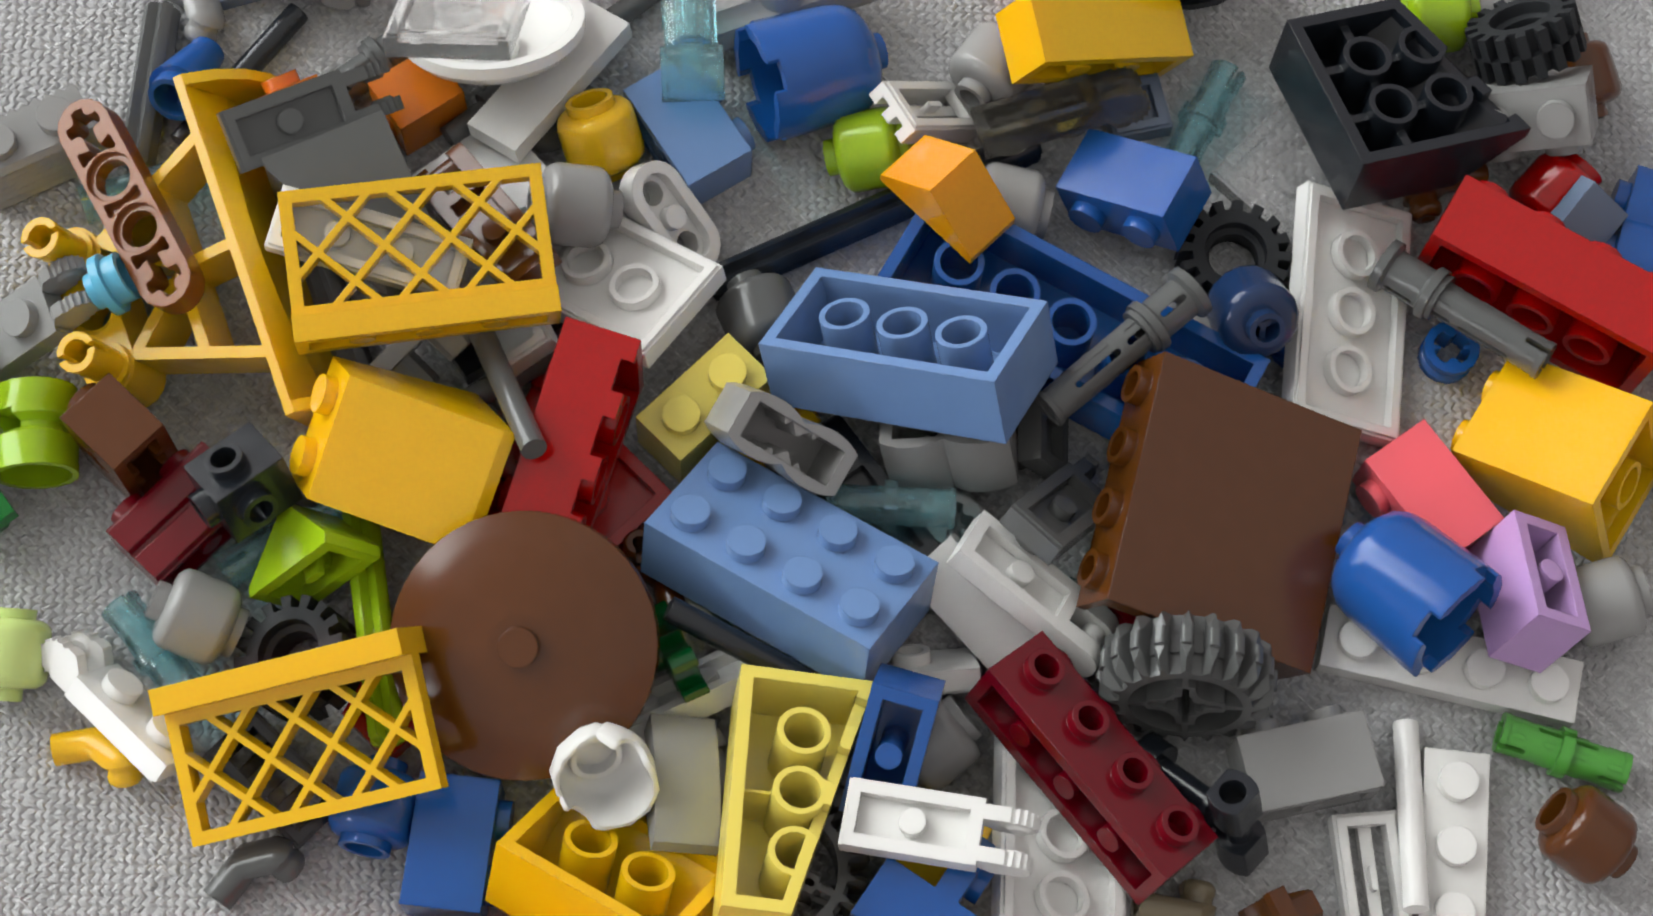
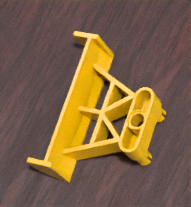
(146, 349)

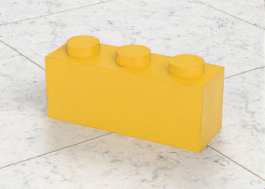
(1076, 37)

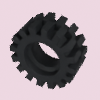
(1525, 39)
(1236, 227)
(288, 628)

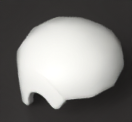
(605, 775)

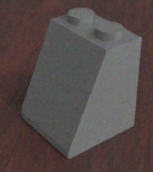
(345, 155)

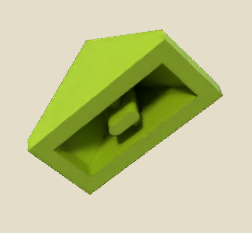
(310, 556)

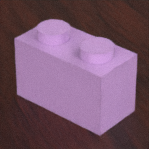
(1540, 597)

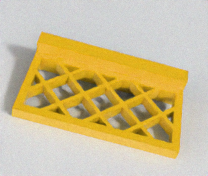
(423, 314)
(286, 678)

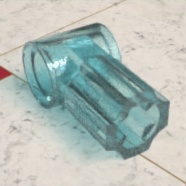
(691, 53)

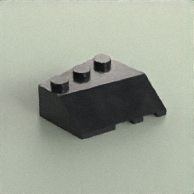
(1386, 103)

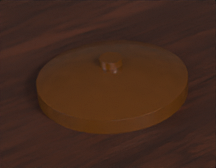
(528, 638)

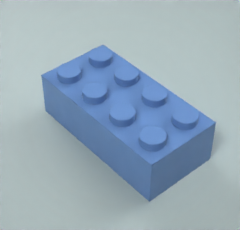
(910, 354)
(787, 566)

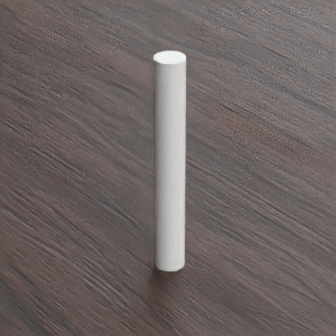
(1410, 817)

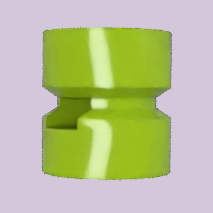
(34, 440)

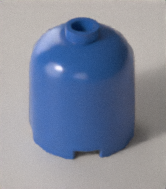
(808, 68)
(1411, 588)

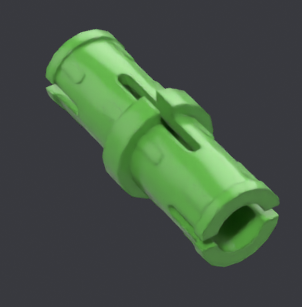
(1562, 752)

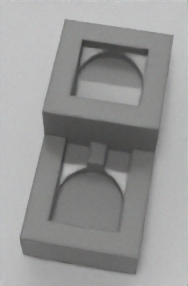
(688, 774)

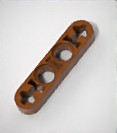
(135, 202)

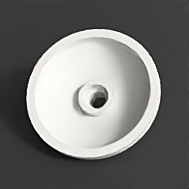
(546, 38)

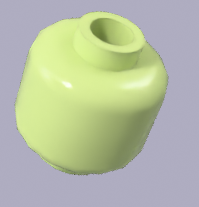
(21, 652)

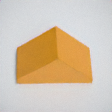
(951, 194)

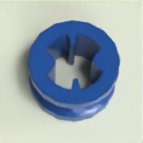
(1453, 369)

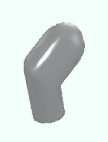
(204, 18)

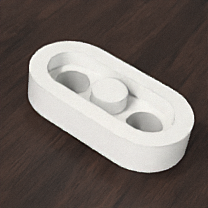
(671, 208)

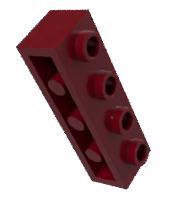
(1090, 767)

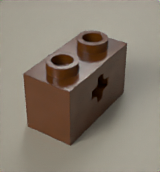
(118, 435)

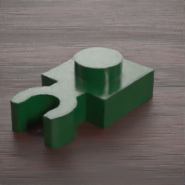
(679, 660)

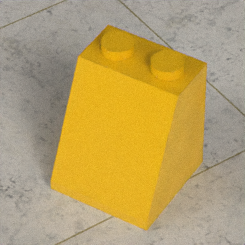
(400, 450)
(1561, 452)

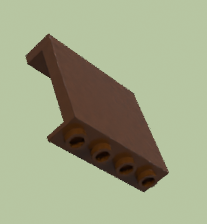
(1220, 507)

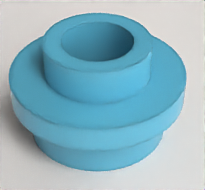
(109, 283)

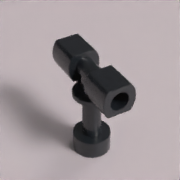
(1228, 806)

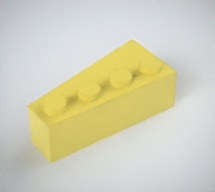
(780, 781)

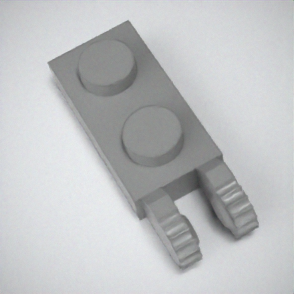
(36, 316)

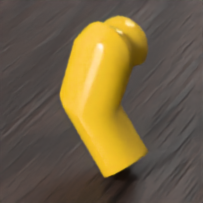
(90, 745)

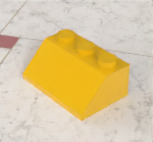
(567, 868)

